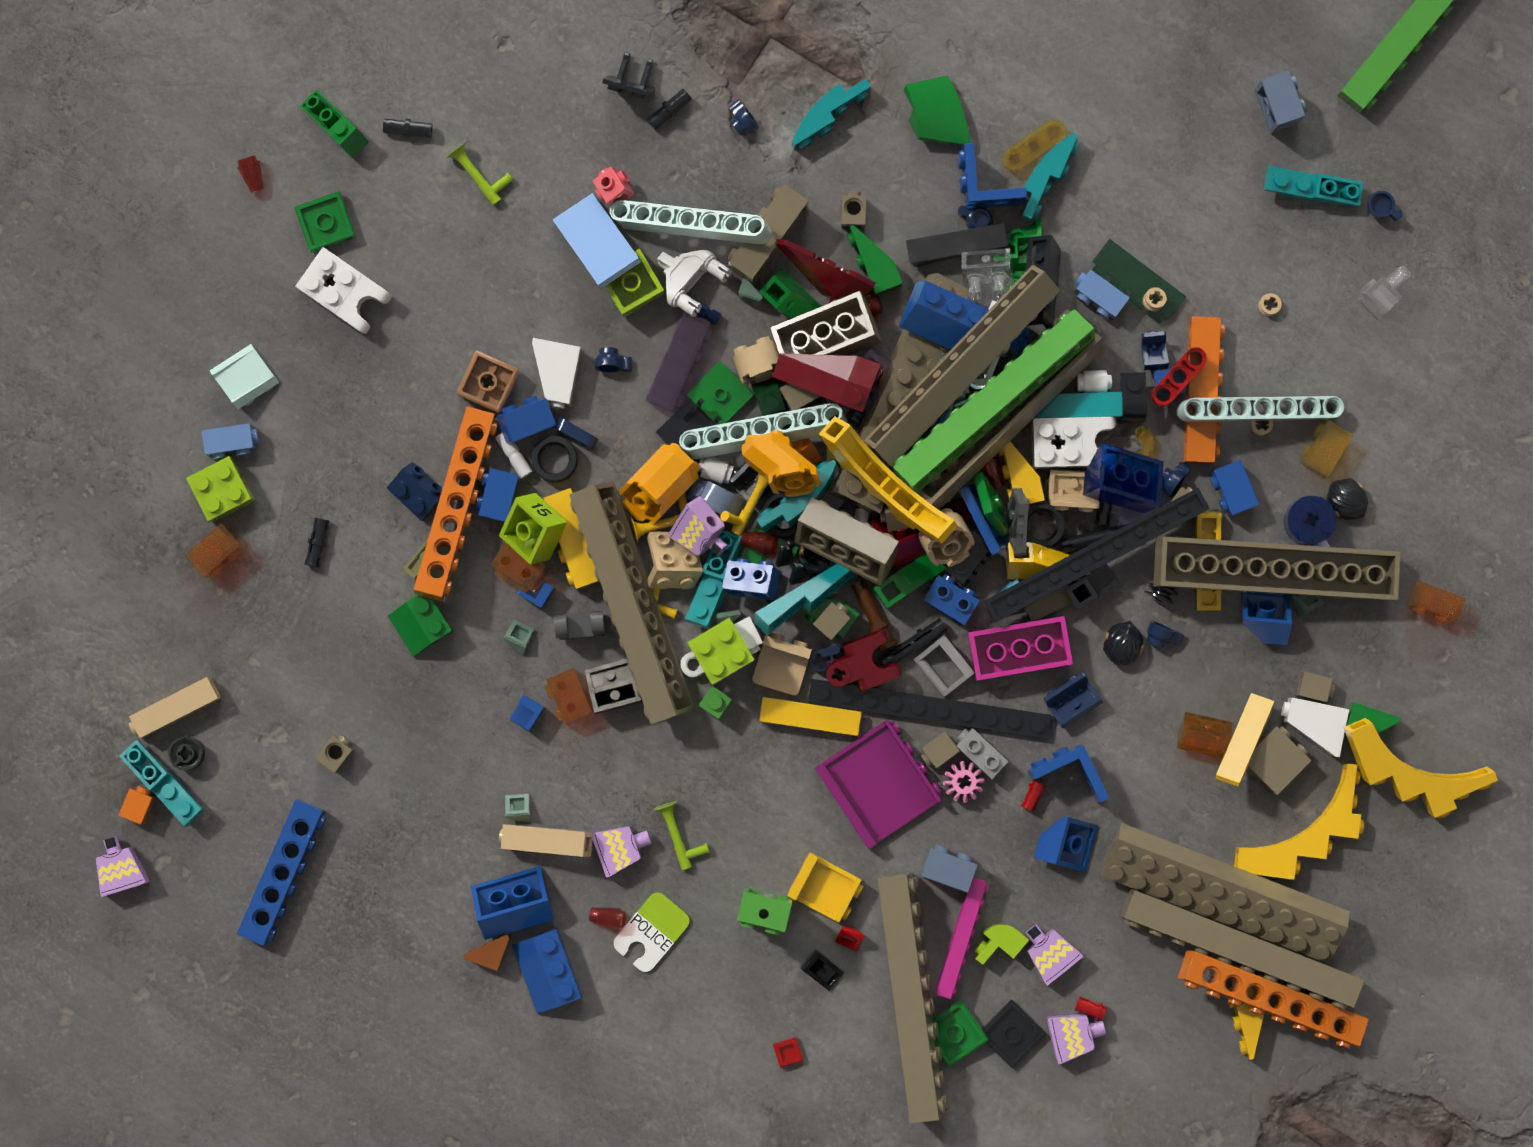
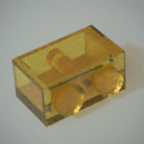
(1326, 448)

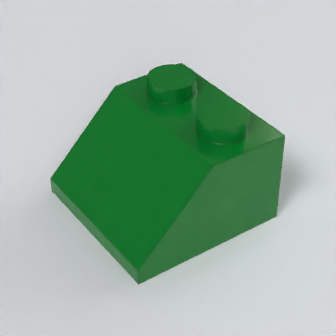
(420, 623)

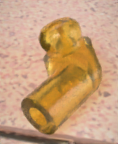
(1146, 439)

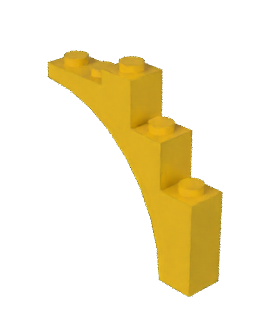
(883, 483)
(1436, 789)
(1336, 820)

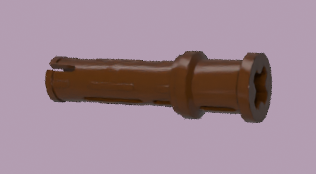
(872, 613)

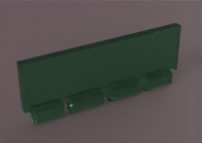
(1133, 275)

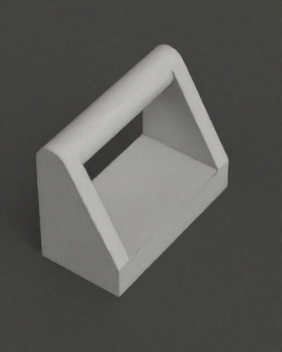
(955, 658)

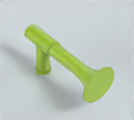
(489, 191)
(683, 856)

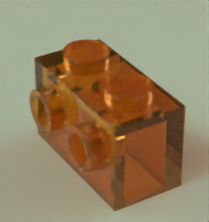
(215, 551)
(512, 565)
(1435, 601)
(568, 695)
(1199, 735)

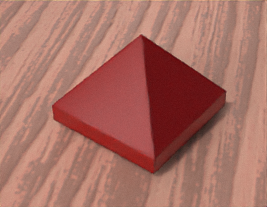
(850, 937)

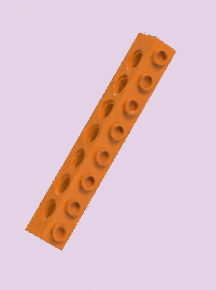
(473, 421)
(1351, 1024)

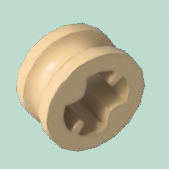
(1265, 298)
(1148, 303)
(1261, 432)

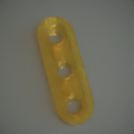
(1041, 138)

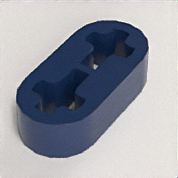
(575, 433)
(824, 653)

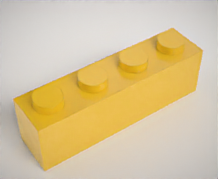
(572, 543)

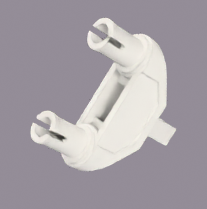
(684, 272)

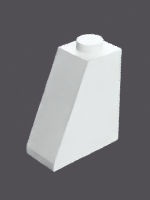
(557, 370)
(1317, 723)

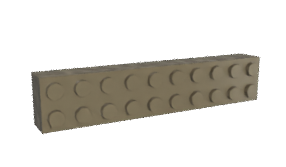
(910, 364)
(964, 468)
(1276, 568)
(631, 602)
(1225, 893)
(1243, 948)
(912, 997)

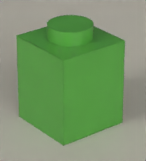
(715, 702)

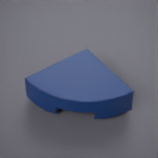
(1020, 343)

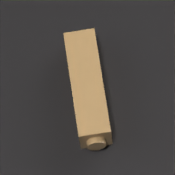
(174, 708)
(546, 840)

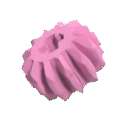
(966, 789)

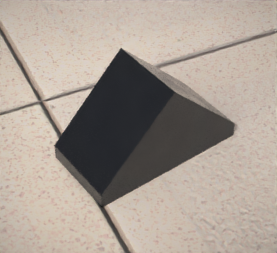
(821, 969)

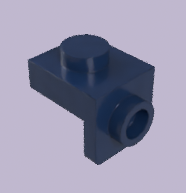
(1154, 350)

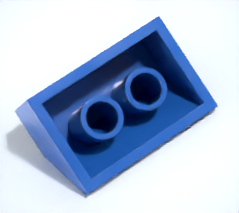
(940, 314)
(512, 903)
(547, 970)

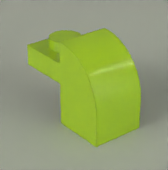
(1000, 935)

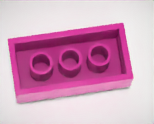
(1019, 648)

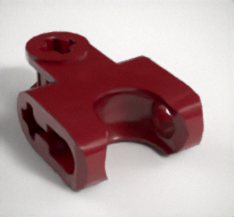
(859, 664)

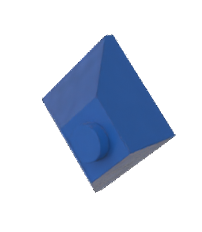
(1267, 616)
(1067, 843)

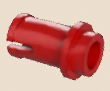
(1033, 795)
(1090, 1008)

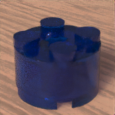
(1304, 533)

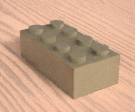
(781, 216)
(830, 330)
(846, 541)

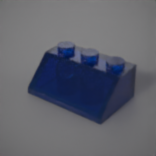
(1124, 479)

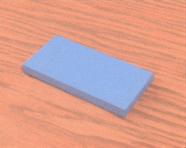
(596, 240)

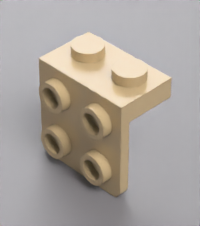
(1066, 490)
(672, 563)
(781, 664)

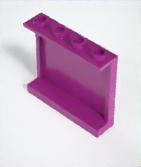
(878, 783)

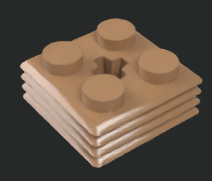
(480, 368)

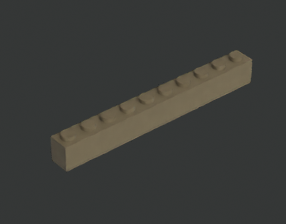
(962, 365)

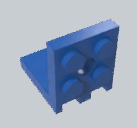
(986, 198)
(1065, 756)

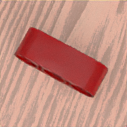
(1184, 367)

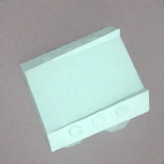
(244, 377)

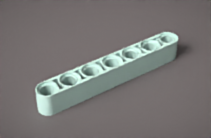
(698, 228)
(1271, 408)
(728, 431)

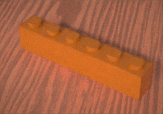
(1200, 437)

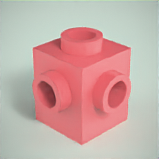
(613, 185)

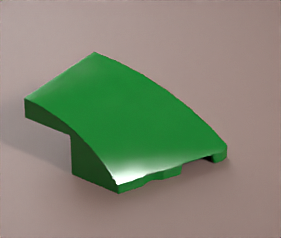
(937, 111)
(1018, 246)

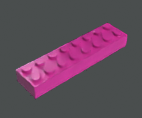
(959, 942)

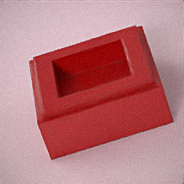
(788, 1052)

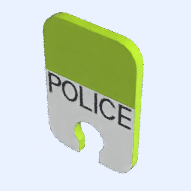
(654, 925)

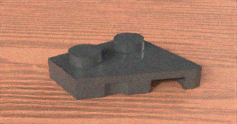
(1017, 520)

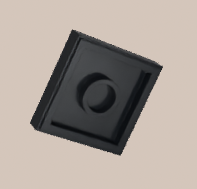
(1012, 1033)

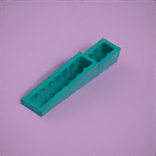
(1083, 405)
(807, 595)

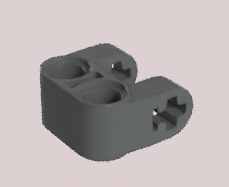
(579, 625)

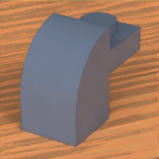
(716, 497)

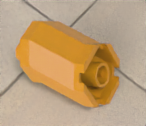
(780, 464)
(659, 483)

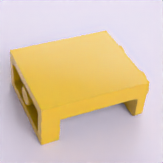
(825, 888)

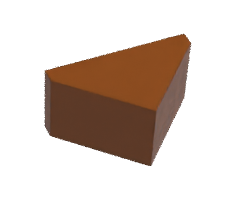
(490, 954)

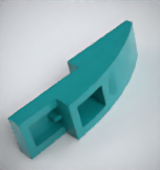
(820, 118)
(1050, 167)
(1313, 187)
(793, 507)
(710, 592)
(162, 783)

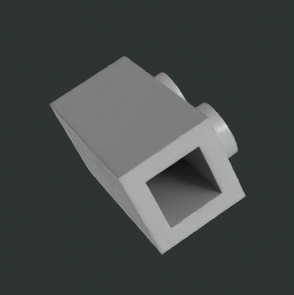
(980, 752)

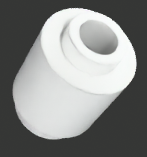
(1094, 381)
(715, 469)

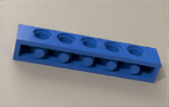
(250, 925)

